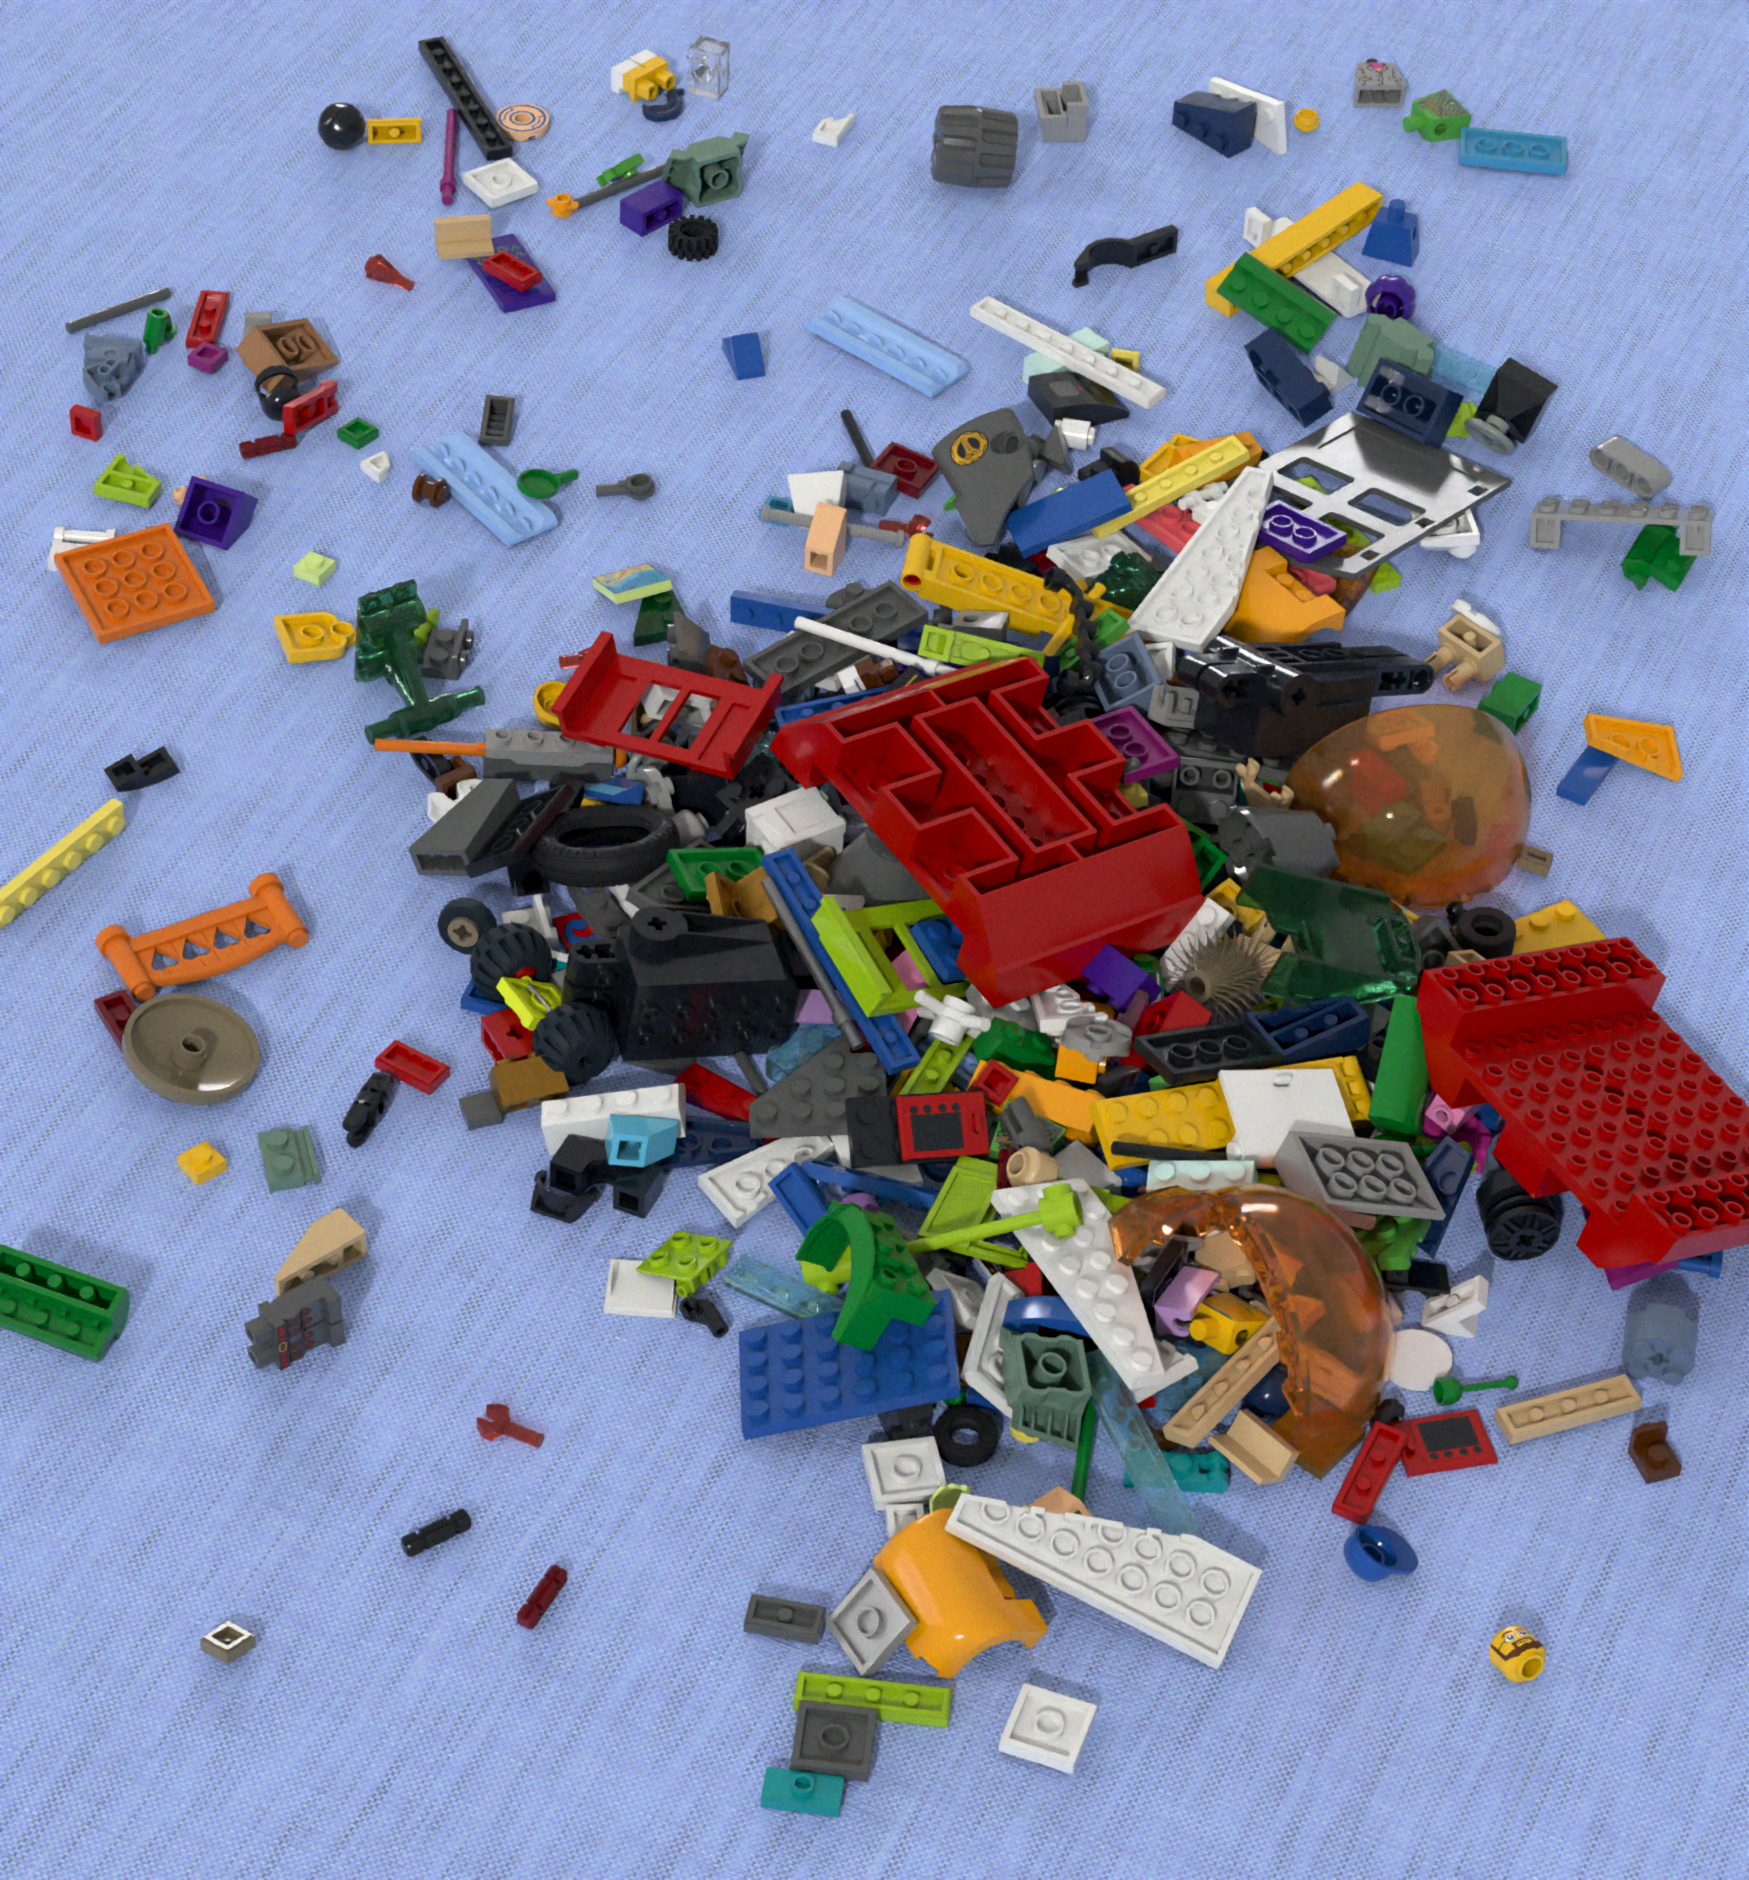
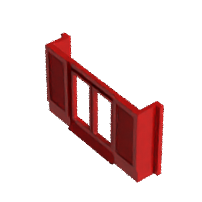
(611, 686)

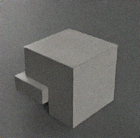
(1063, 112)

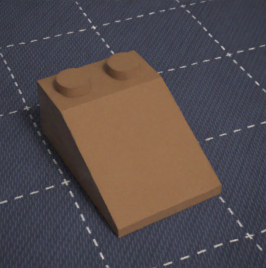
(289, 345)

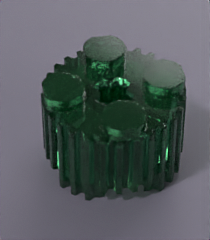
(1127, 580)

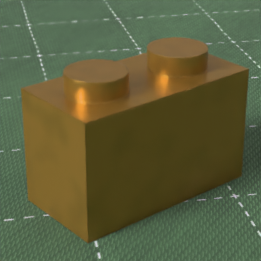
(525, 1083)

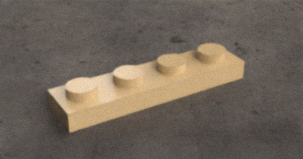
(1567, 1409)

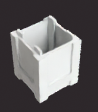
(797, 821)

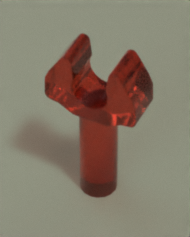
(915, 525)
(504, 1425)

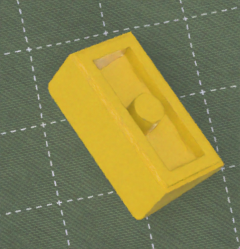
(394, 131)

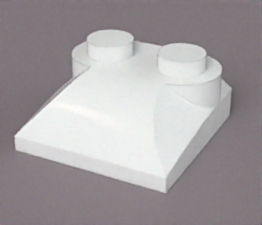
(1457, 537)

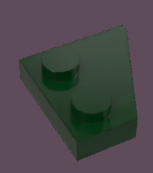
(653, 617)

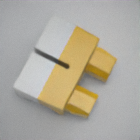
(642, 76)

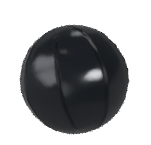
(341, 126)

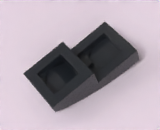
(133, 775)

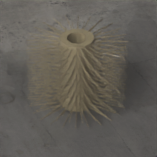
(1222, 976)

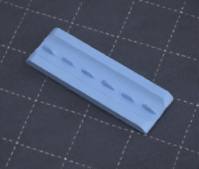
(888, 346)
(485, 488)

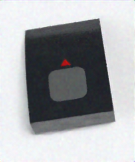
(1074, 397)

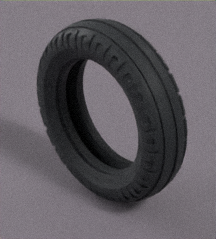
(644, 827)

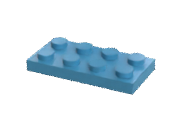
(1512, 150)

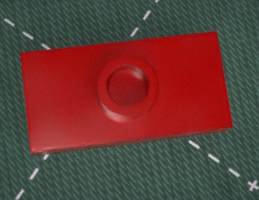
(512, 271)
(412, 1067)

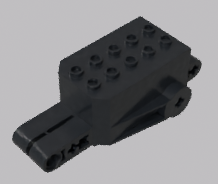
(1292, 694)
(691, 984)

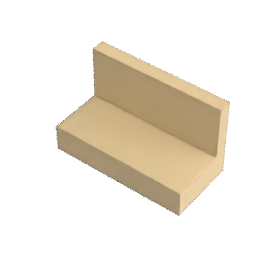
(463, 236)
(1256, 1449)

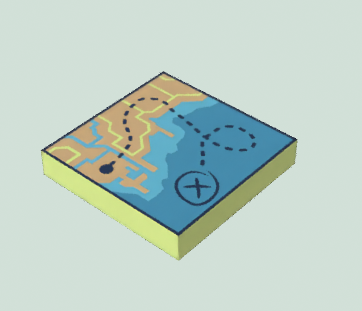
(632, 583)

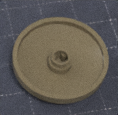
(190, 1049)

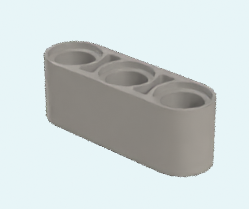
(1630, 467)

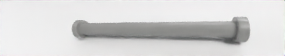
(851, 529)

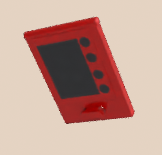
(942, 1125)
(1445, 1443)

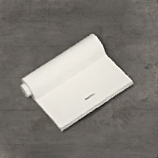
(1277, 1101)

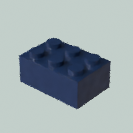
(1409, 403)

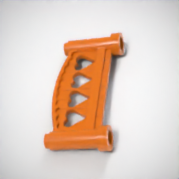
(266, 907)

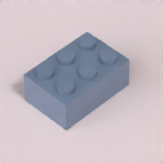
(1127, 676)

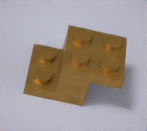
(742, 898)

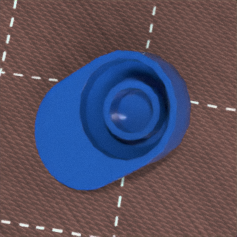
(1378, 1552)

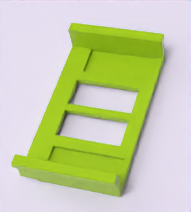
(864, 963)
(966, 1203)

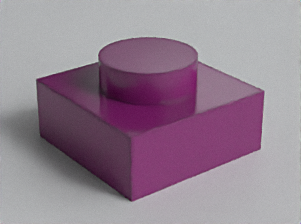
(207, 357)

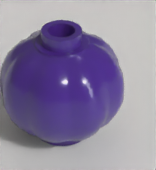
(1394, 294)

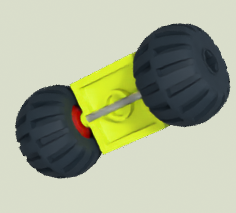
(513, 969)

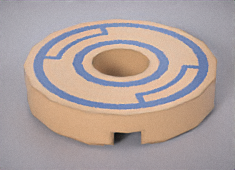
(523, 121)

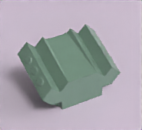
(707, 169)
(1392, 341)
(1045, 1385)

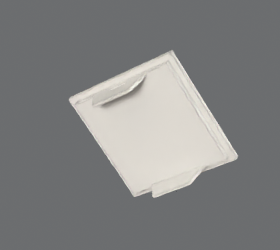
(638, 1292)

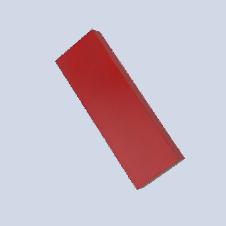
(207, 318)
(1370, 1473)

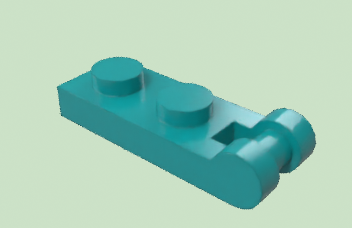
(1186, 1471)

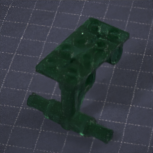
(390, 650)

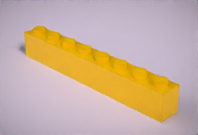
(1307, 238)

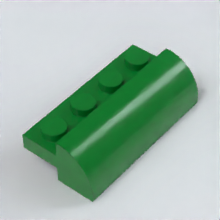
(1277, 303)
(1401, 1075)
(60, 1304)

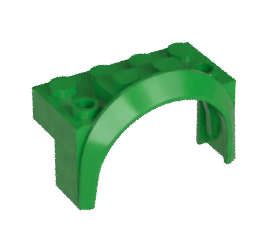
(882, 1277)

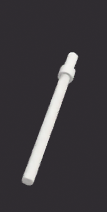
(929, 666)

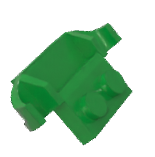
(1656, 555)

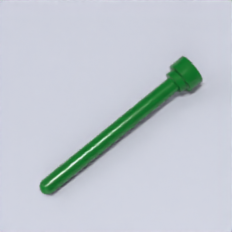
(1084, 1452)

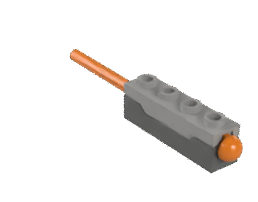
(524, 755)

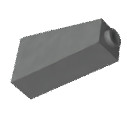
(464, 829)

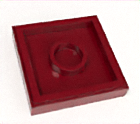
(913, 469)

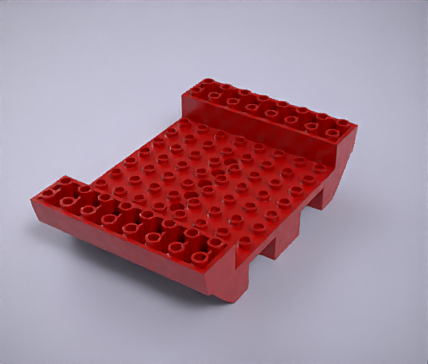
(1006, 822)
(1594, 1096)

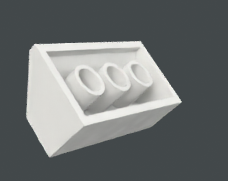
(589, 1115)

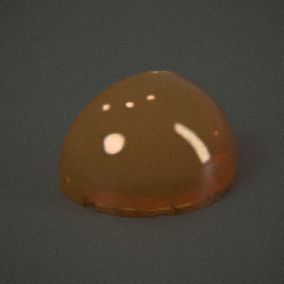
(1420, 801)
(1324, 1298)

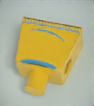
(1222, 1322)

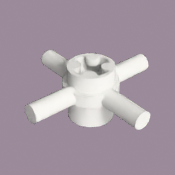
(951, 1018)

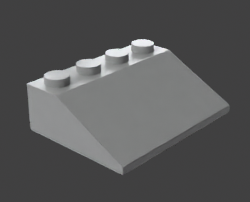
(1357, 1175)

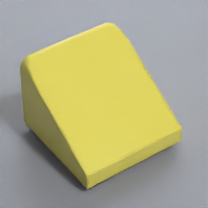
(1126, 358)

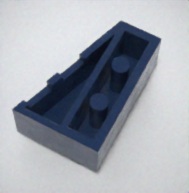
(1216, 121)
(1287, 378)
(1316, 1031)

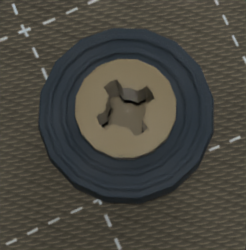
(464, 923)

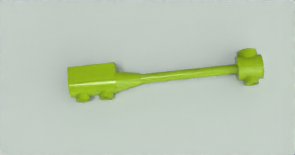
(1058, 1213)

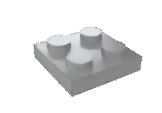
(871, 1622)

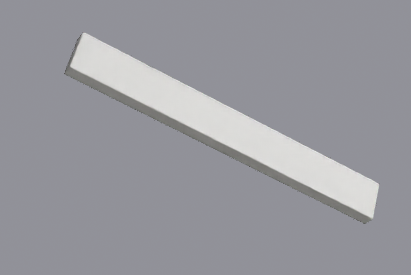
(1068, 352)

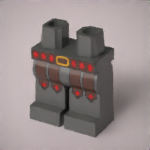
(296, 1324)

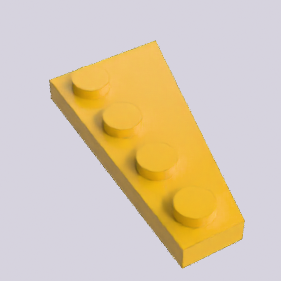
(1554, 928)

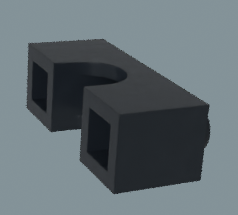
(583, 1164)

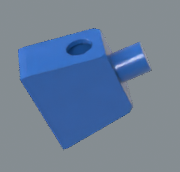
(1393, 235)

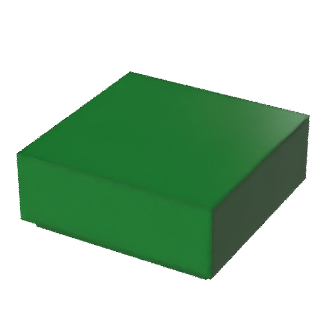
(357, 433)

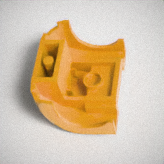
(1278, 606)
(954, 1595)

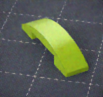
(969, 649)

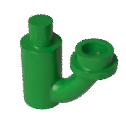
(157, 327)

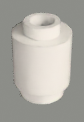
(1077, 433)

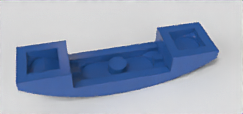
(1029, 1313)

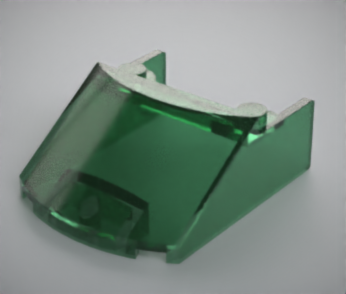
(1341, 937)

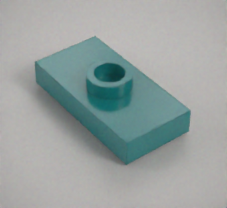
(802, 1792)

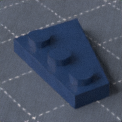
(710, 1143)
(1447, 1175)

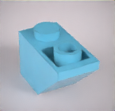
(639, 1140)

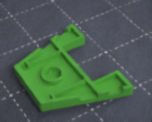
(1394, 1240)

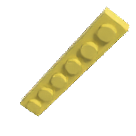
(1177, 482)
(60, 860)

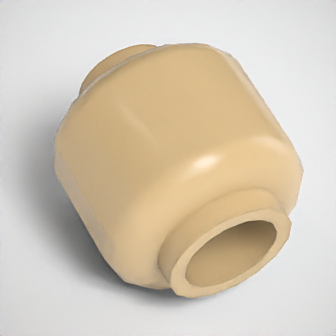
(1031, 1167)

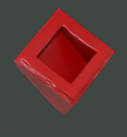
(994, 1082)

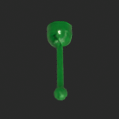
(1449, 1390)

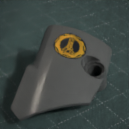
(987, 470)

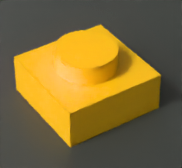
(202, 1162)

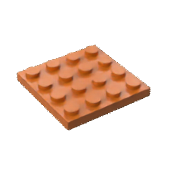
(134, 583)

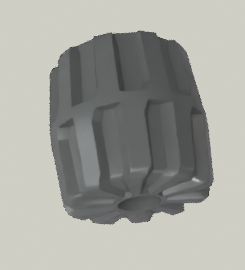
(974, 146)

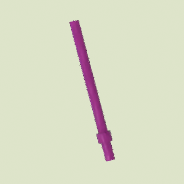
(448, 183)

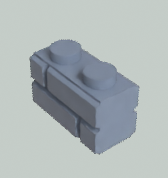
(869, 488)

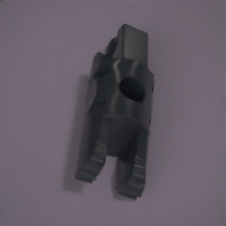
(367, 1108)

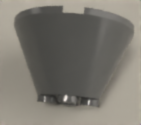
(1276, 838)
(873, 872)

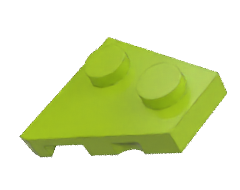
(127, 483)

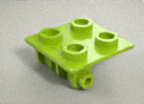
(688, 1260)

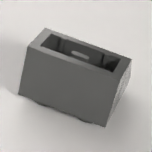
(687, 645)
(1203, 789)

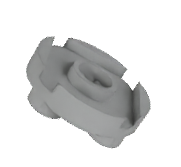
(656, 790)
(1097, 1039)

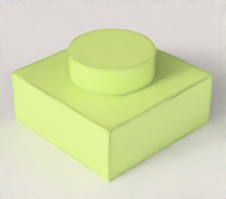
(314, 568)

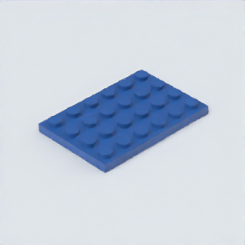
(805, 1378)

